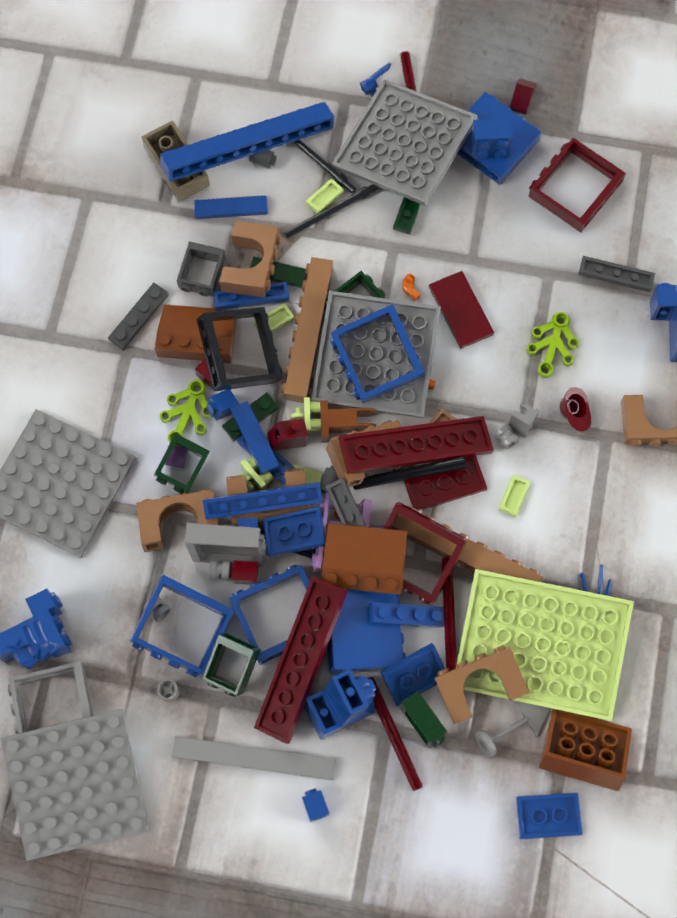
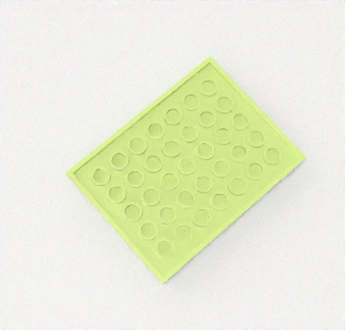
(560, 636)

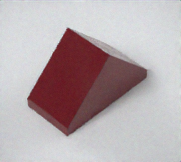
(522, 96)

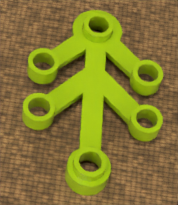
(553, 342)
(187, 409)

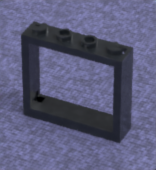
(213, 355)

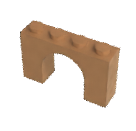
(253, 280)
(638, 429)
(336, 457)
(238, 485)
(154, 512)
(500, 662)

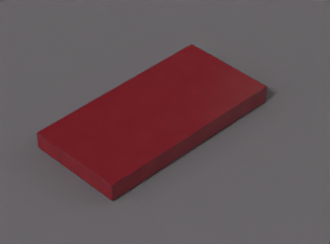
(461, 309)
(446, 486)

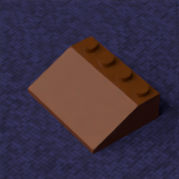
(180, 337)
(365, 558)
(586, 749)

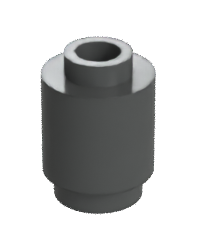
(264, 159)
(328, 477)

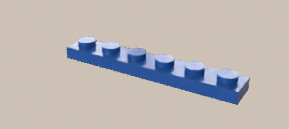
(262, 500)

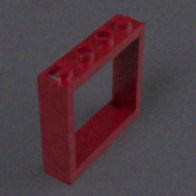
(594, 160)
(442, 531)

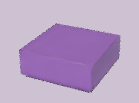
(177, 457)

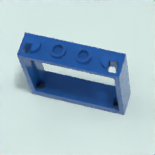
(400, 330)
(256, 588)
(224, 611)

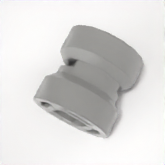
(506, 437)
(219, 570)
(159, 610)
(168, 687)

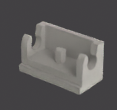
(523, 422)

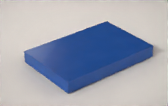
(294, 532)
(413, 673)
(549, 816)

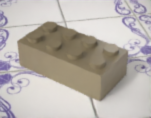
(167, 139)

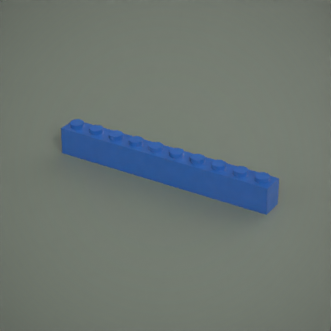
(246, 141)

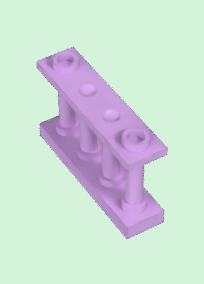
(364, 508)

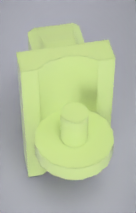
(310, 407)
(260, 481)

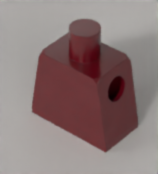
(291, 434)

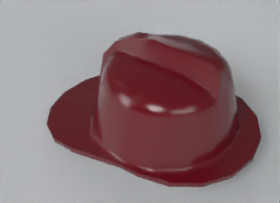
(576, 409)

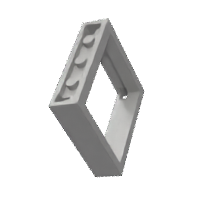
(225, 543)
(14, 690)

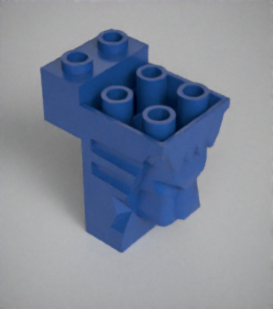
(664, 307)
(38, 636)
(341, 703)

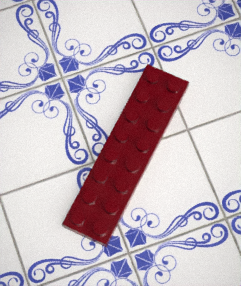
(415, 444)
(300, 660)

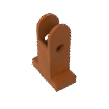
(342, 420)

